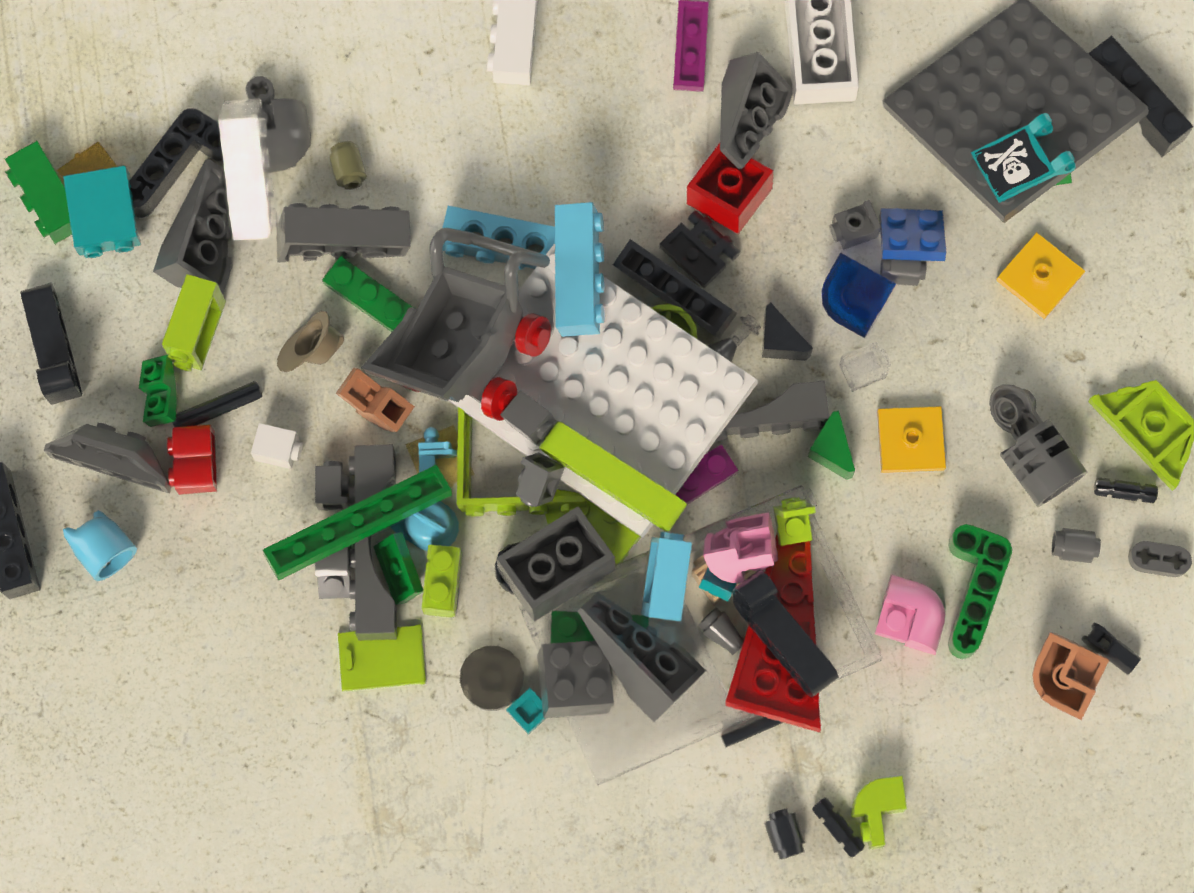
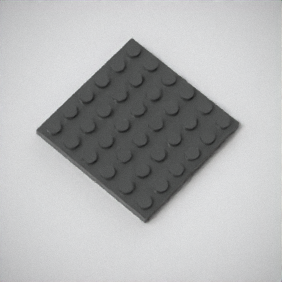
(1001, 83)

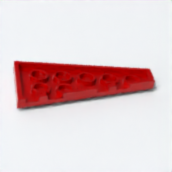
(760, 680)

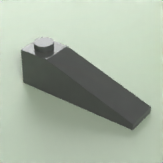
(199, 233)
(644, 663)

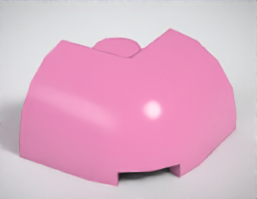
(742, 546)
(911, 615)

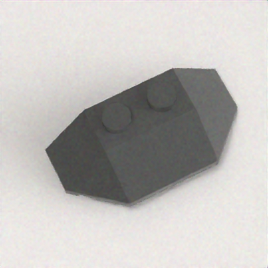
(111, 454)

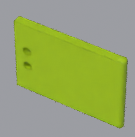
(382, 661)

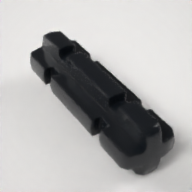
(1125, 490)
(838, 827)

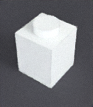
(276, 446)

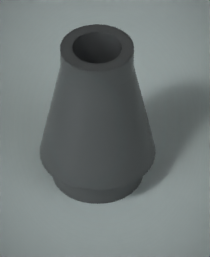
(721, 630)

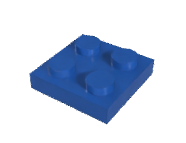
(912, 234)

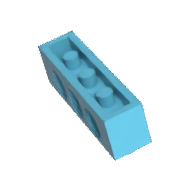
(495, 227)

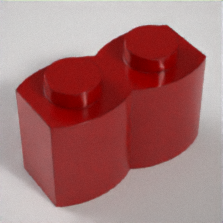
(194, 459)

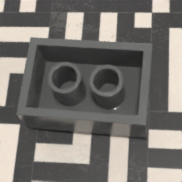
(556, 563)

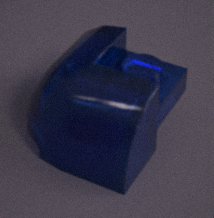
(855, 295)

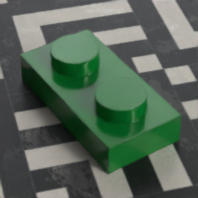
(398, 568)

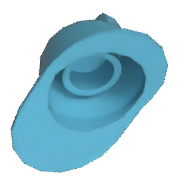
(430, 526)

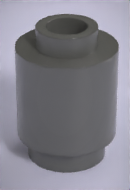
(903, 271)
(1075, 545)

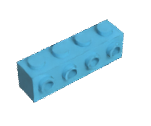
(577, 269)

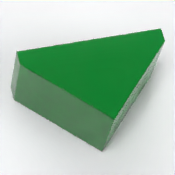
(832, 448)

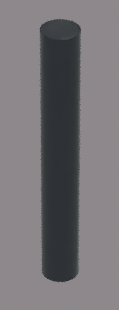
(748, 731)

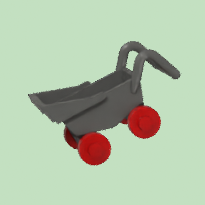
(464, 330)

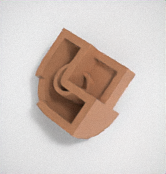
(1067, 674)

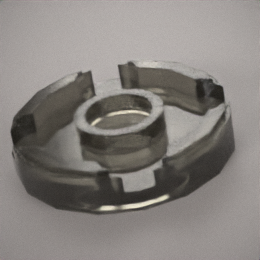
(491, 678)

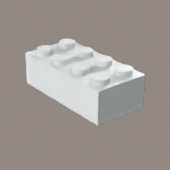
(821, 51)

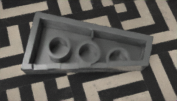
(342, 232)

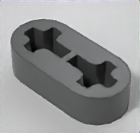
(1158, 566)

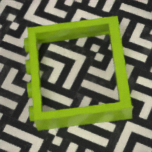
(503, 505)

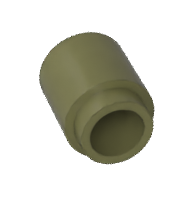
(347, 165)

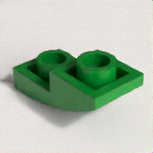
(159, 384)

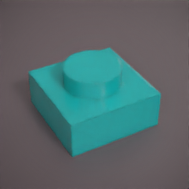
(716, 586)
(527, 711)

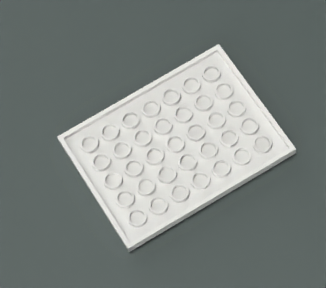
(632, 390)

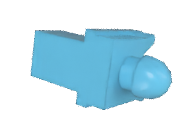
(433, 450)

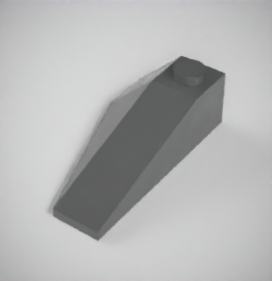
(750, 105)

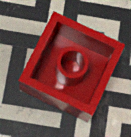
(728, 192)

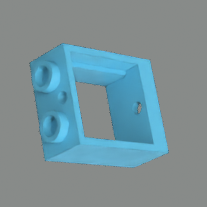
(666, 577)

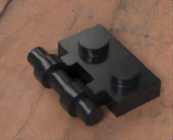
(693, 255)

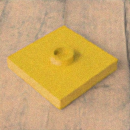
(1040, 275)
(911, 439)

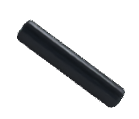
(218, 405)

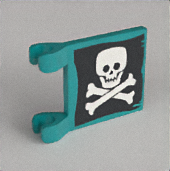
(1019, 161)

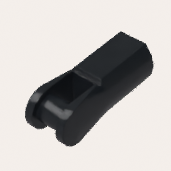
(1116, 652)

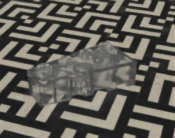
(246, 169)

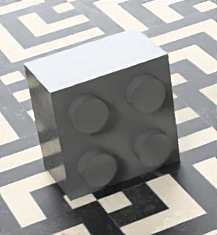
(574, 679)

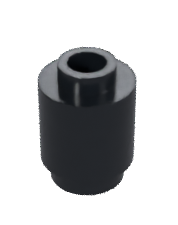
(785, 834)

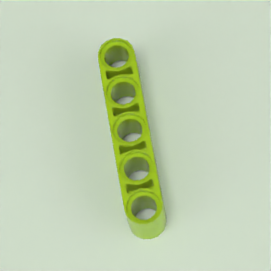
(613, 476)

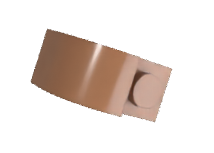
(374, 403)

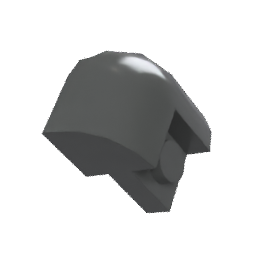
(286, 133)

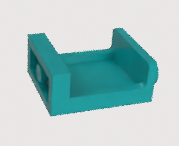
(101, 211)

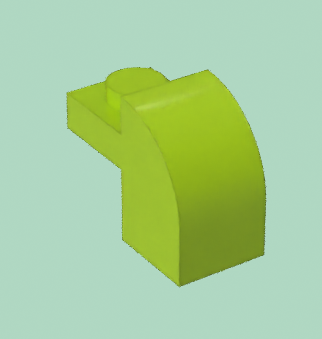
(874, 800)

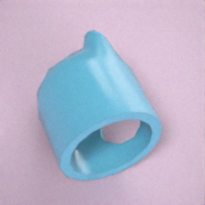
(99, 543)

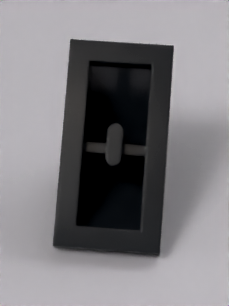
(781, 338)

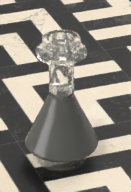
(728, 346)

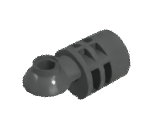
(1041, 455)

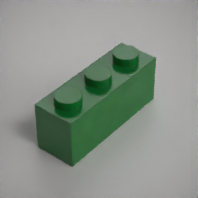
(42, 190)

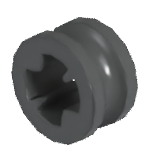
(257, 83)

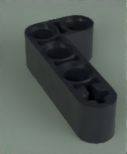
(173, 165)
(57, 368)
(782, 635)

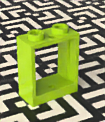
(193, 323)

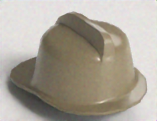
(311, 344)

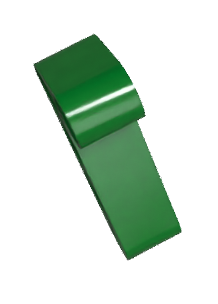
(975, 594)

